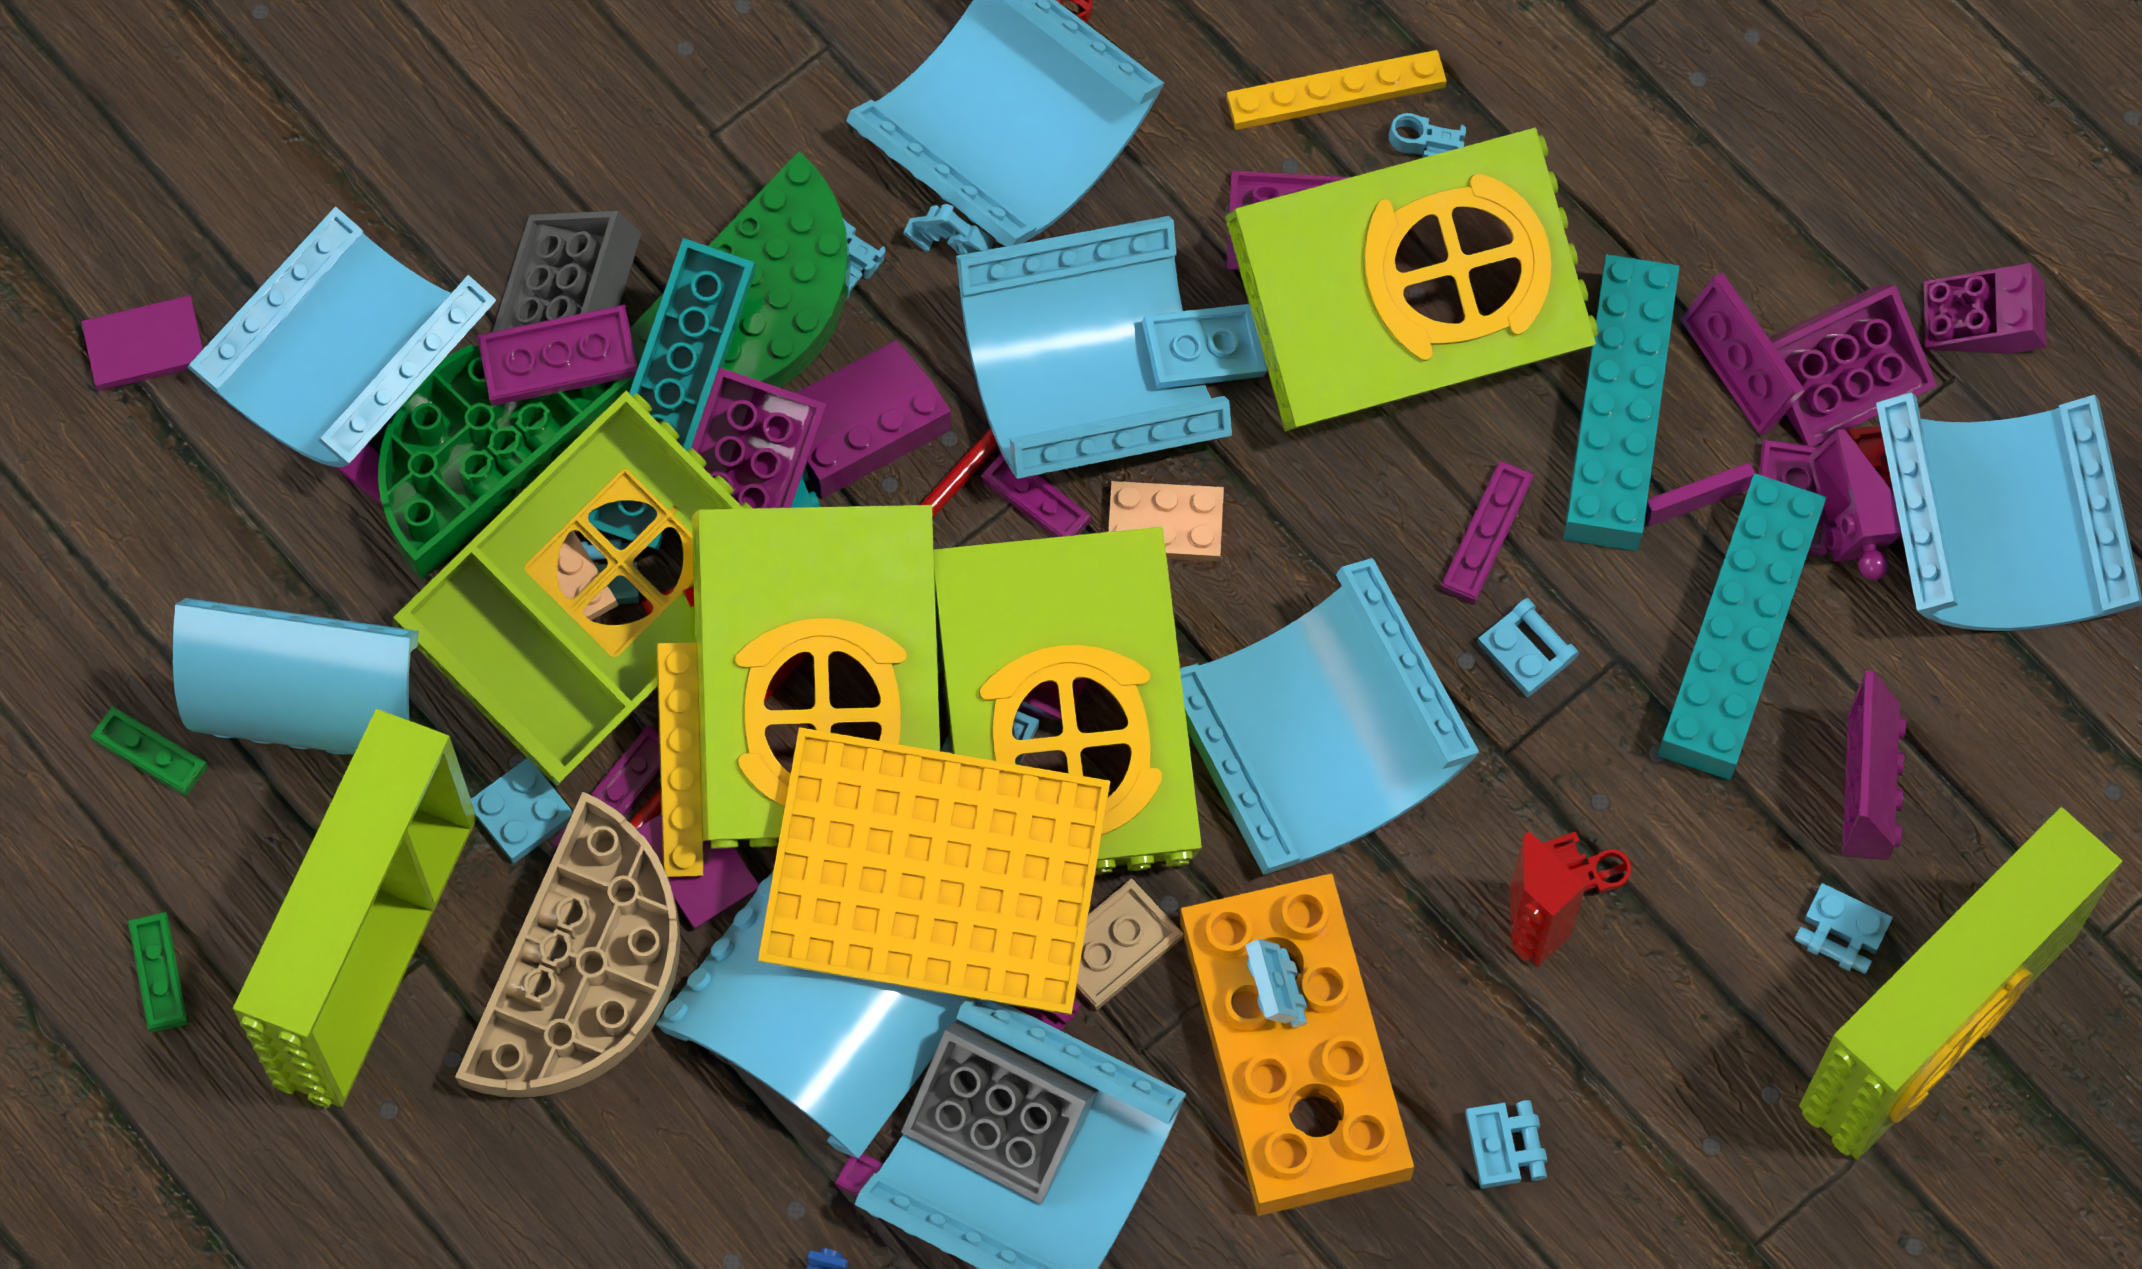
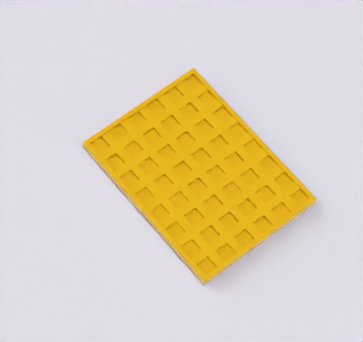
(934, 871)

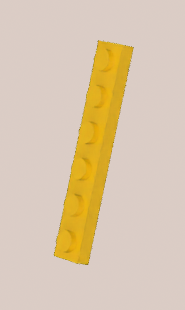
(1336, 89)
(680, 759)

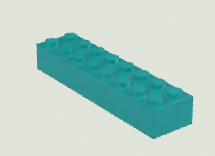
(683, 358)
(1621, 403)
(1742, 627)

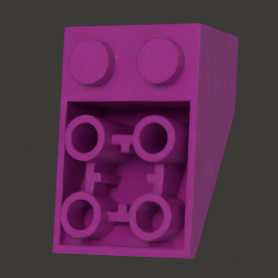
(1986, 311)

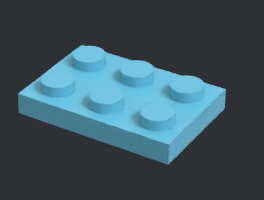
(1203, 346)

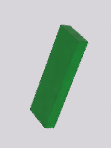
(149, 751)
(158, 972)

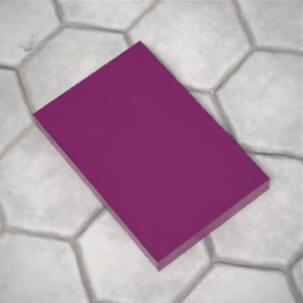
(142, 342)
(1792, 466)
(707, 896)

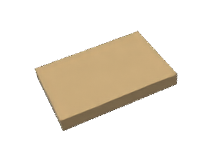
(1122, 942)

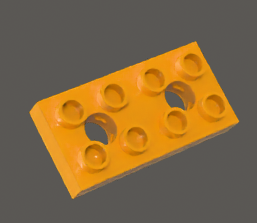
(1274, 1065)

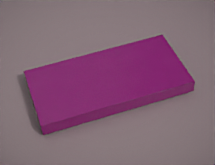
(1742, 354)
(558, 355)

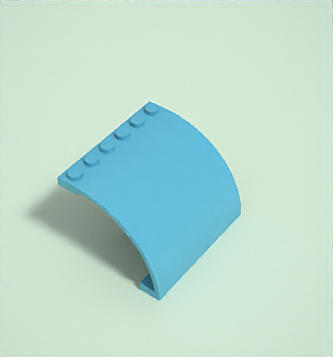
(1013, 114)
(336, 342)
(1067, 350)
(2010, 517)
(286, 675)
(1326, 725)
(816, 1038)
(1091, 1193)

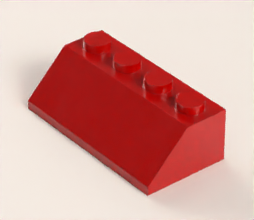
(1542, 901)

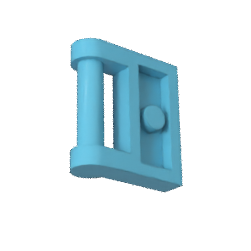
(1519, 656)

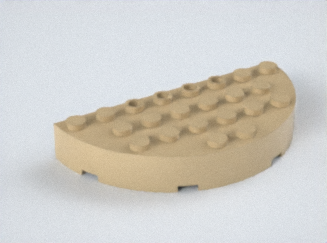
(584, 967)

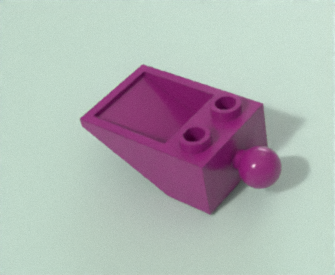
(1858, 505)

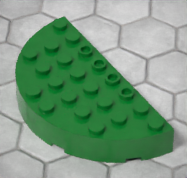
(799, 281)
(460, 461)

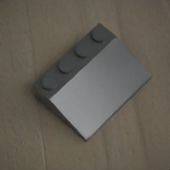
(568, 267)
(999, 1110)

